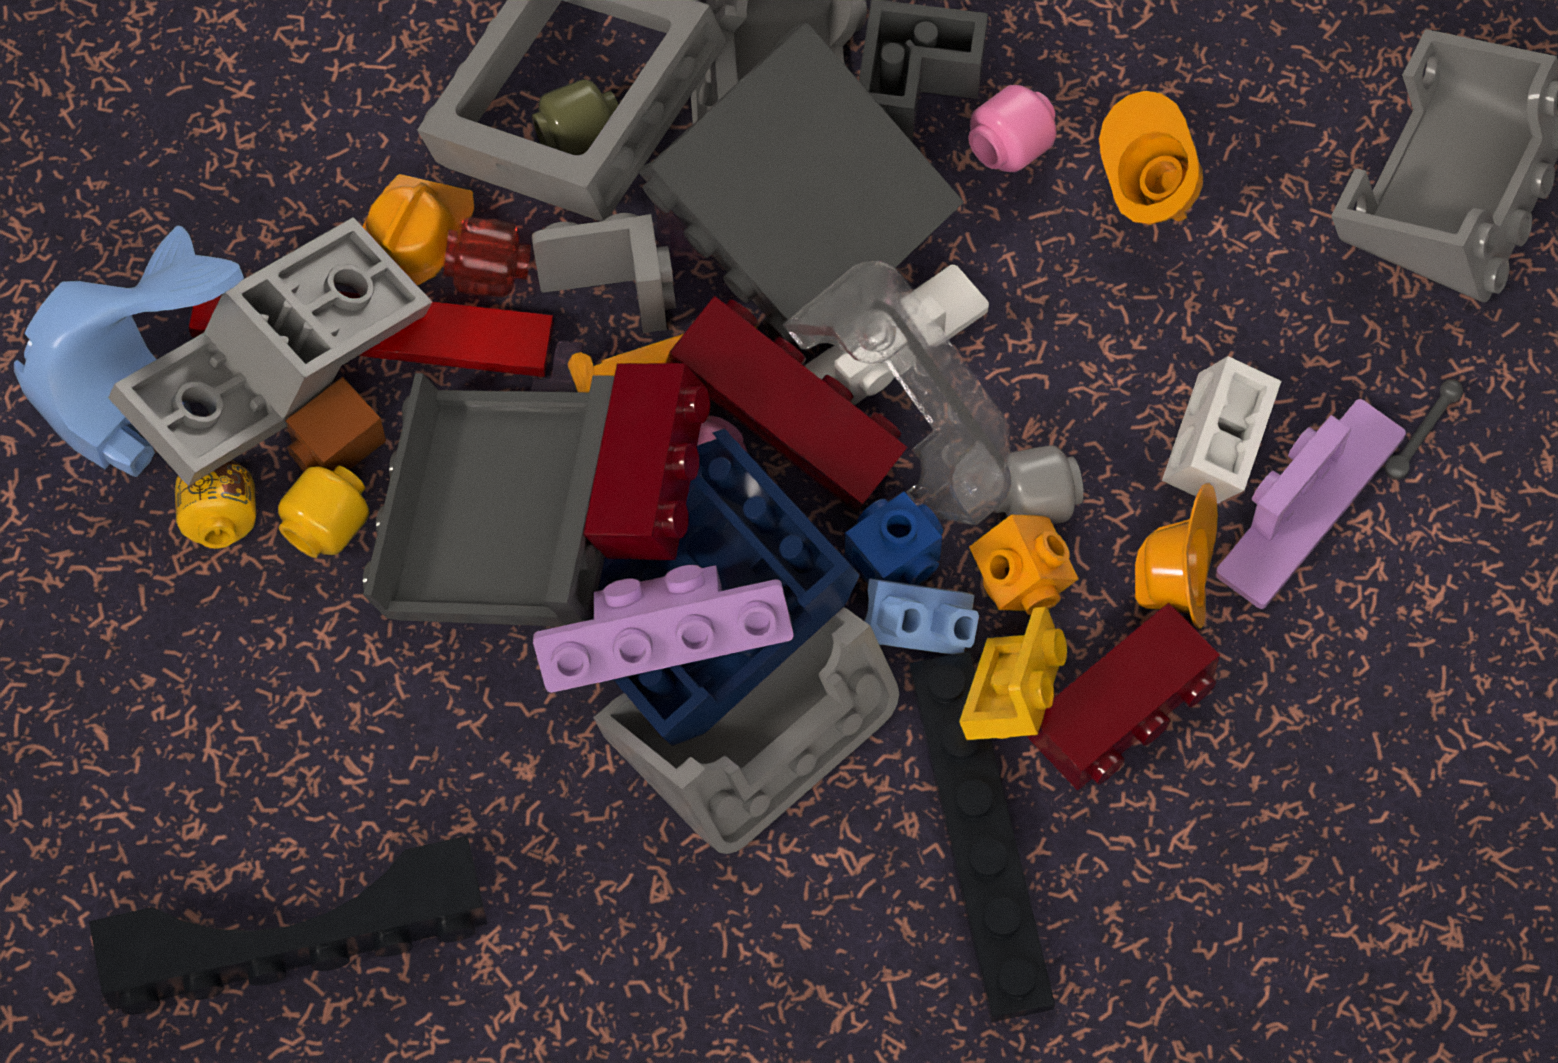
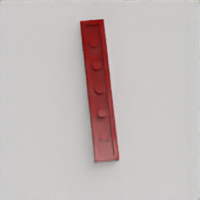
(454, 338)

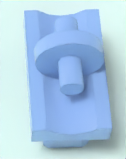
(921, 617)

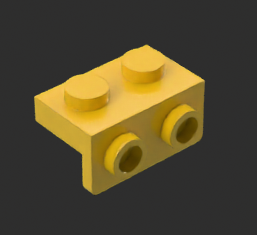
(1015, 681)

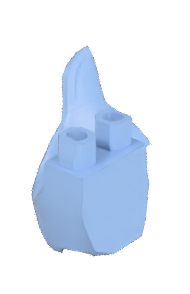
(89, 342)

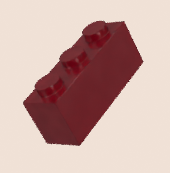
(646, 461)
(1126, 698)

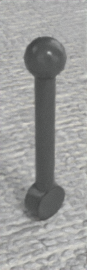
(1398, 465)

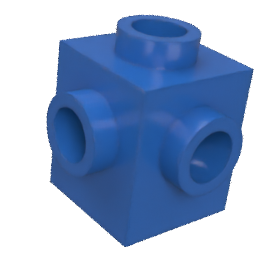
(895, 541)

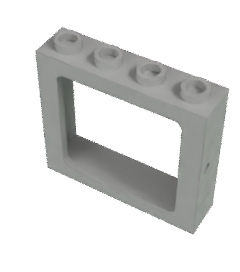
(601, 176)

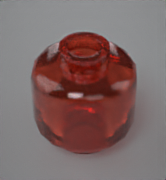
(486, 257)

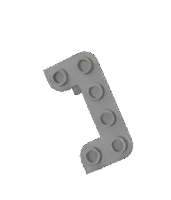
(1463, 165)

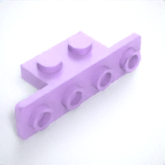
(1308, 499)
(662, 626)

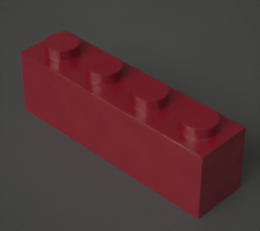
(787, 403)

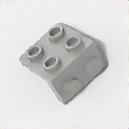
(608, 253)

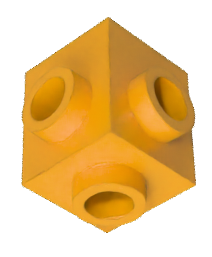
(1024, 563)

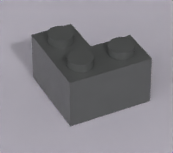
(920, 51)

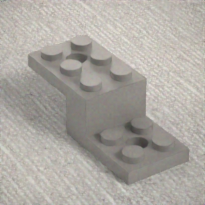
(269, 350)

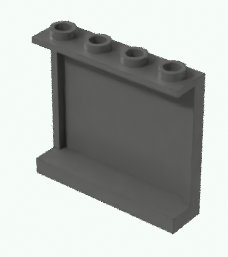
(798, 180)
(490, 508)

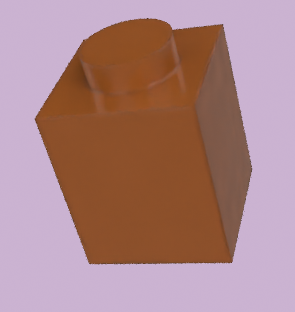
(334, 429)

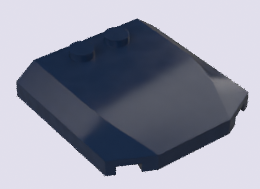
(752, 537)

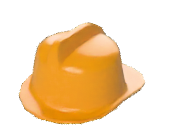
(1150, 158)
(414, 222)
(1177, 560)

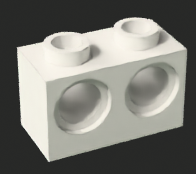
(1222, 429)

